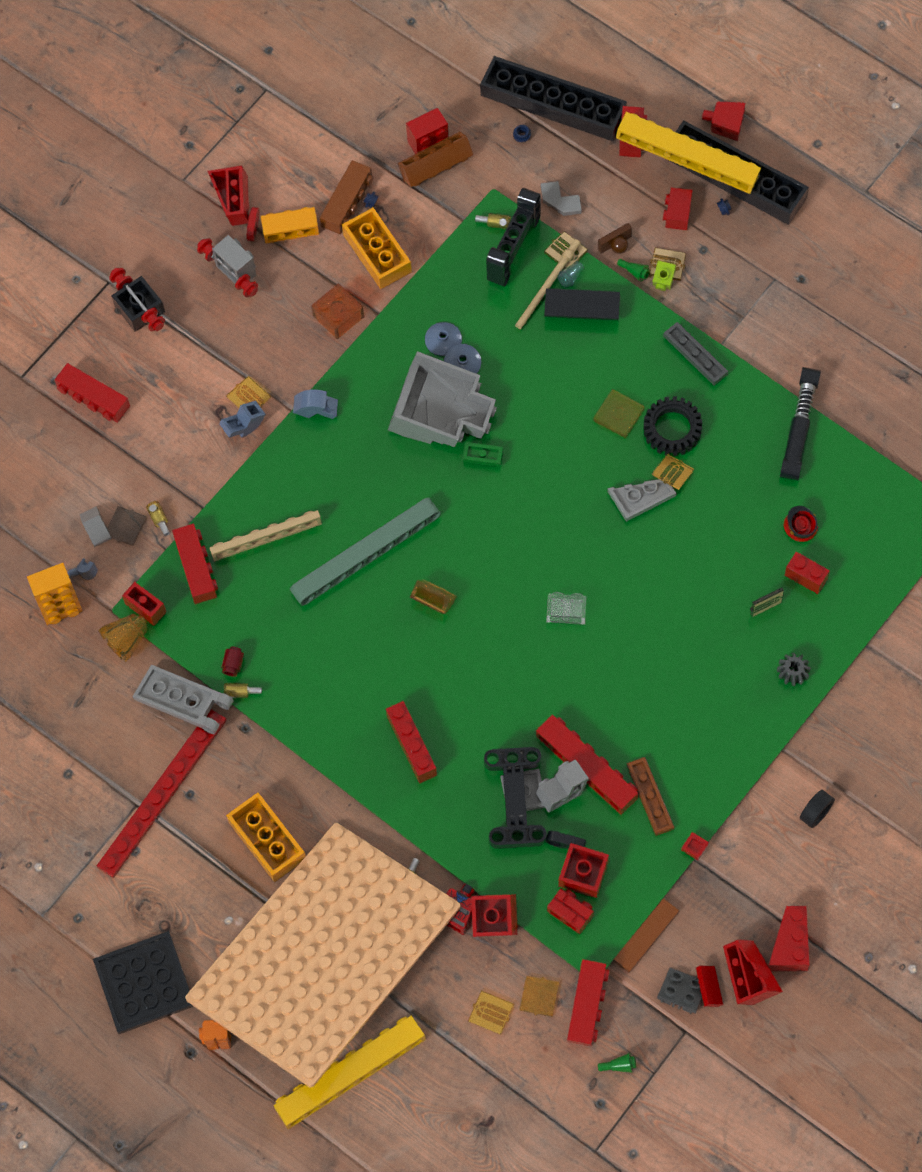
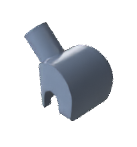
(85, 570)

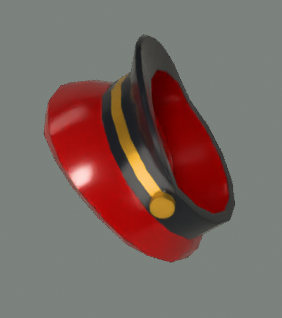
(801, 524)

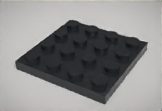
(143, 982)

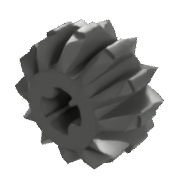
(793, 662)

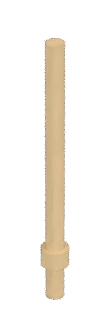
(567, 256)

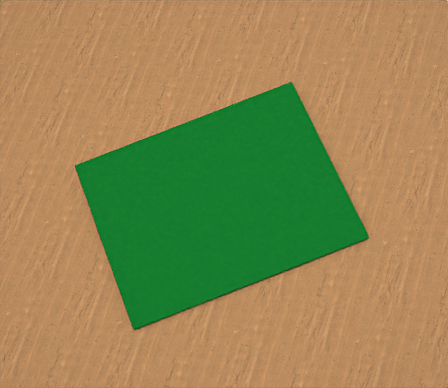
(668, 632)

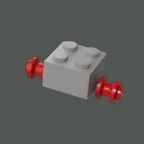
(233, 262)

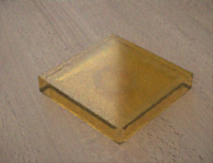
(619, 413)

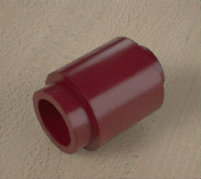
(232, 661)

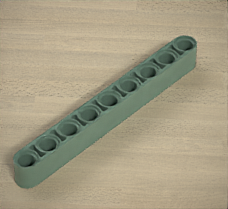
(365, 551)

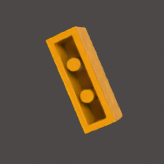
(289, 225)

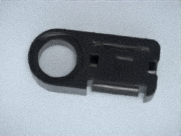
(563, 840)

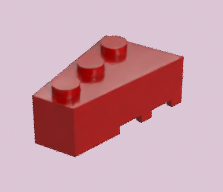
(232, 191)
(791, 945)
(749, 973)

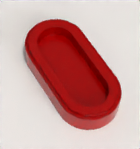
(252, 224)

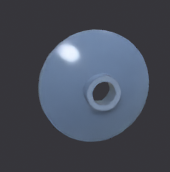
(438, 345)
(472, 356)

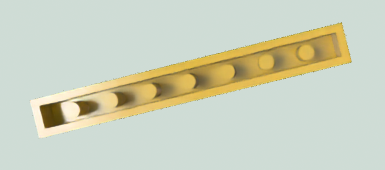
(688, 152)
(350, 1072)

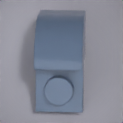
(315, 402)
(245, 421)

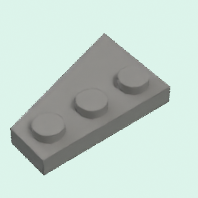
(639, 498)

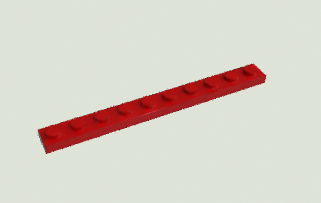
(158, 798)

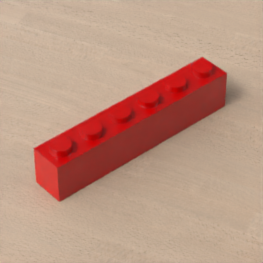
(602, 778)

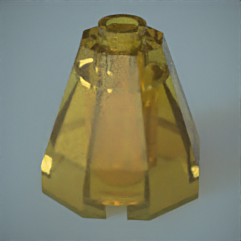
(124, 635)

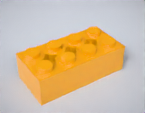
(376, 248)
(54, 594)
(268, 825)

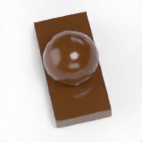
(616, 240)

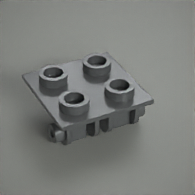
(681, 990)

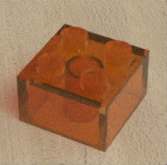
(337, 311)

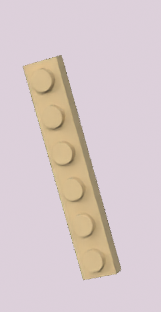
(260, 537)

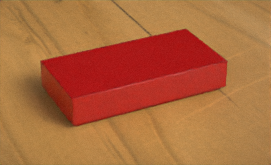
(709, 986)

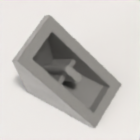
(95, 526)

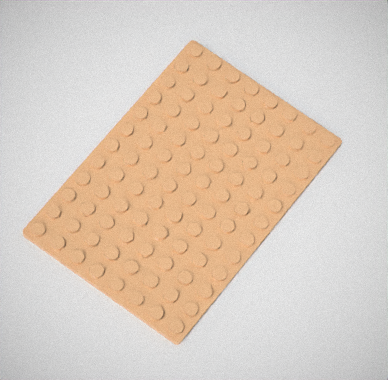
(323, 954)

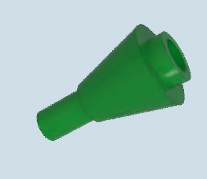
(639, 271)
(624, 1063)

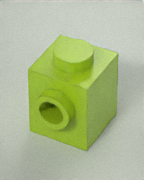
(664, 275)

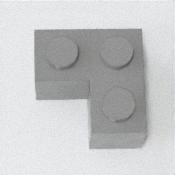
(564, 787)

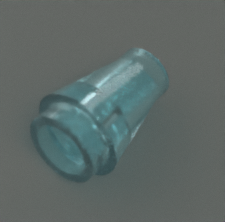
(569, 275)

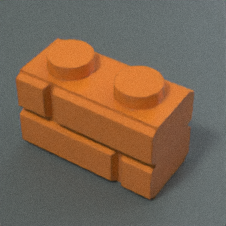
(214, 1035)

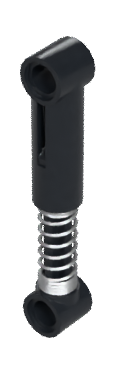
(800, 425)

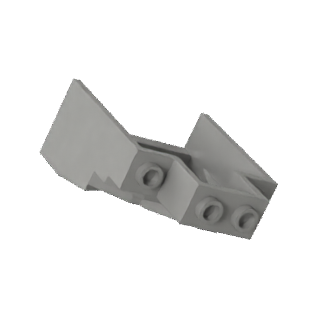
(441, 403)

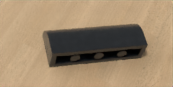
(582, 304)

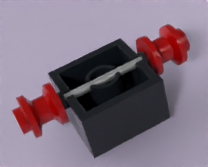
(137, 301)

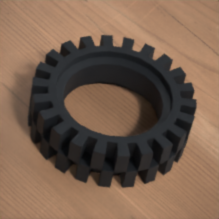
(676, 406)

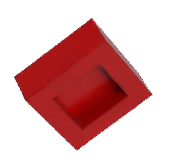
(695, 846)

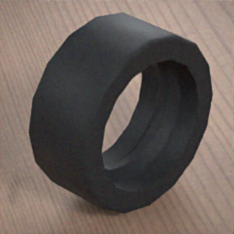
(817, 808)

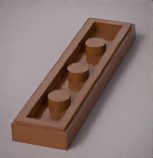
(650, 796)
(646, 935)

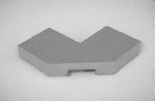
(564, 205)

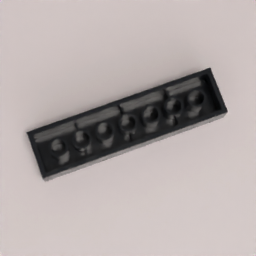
(552, 98)
(773, 190)

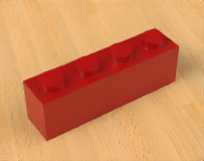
(92, 393)
(194, 563)
(411, 742)
(587, 1002)

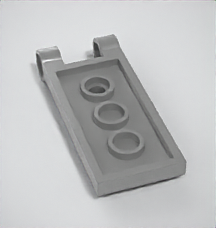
(174, 693)

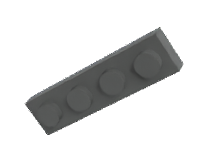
(695, 353)

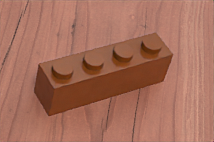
(435, 159)
(346, 196)

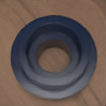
(522, 129)
(371, 199)
(724, 207)

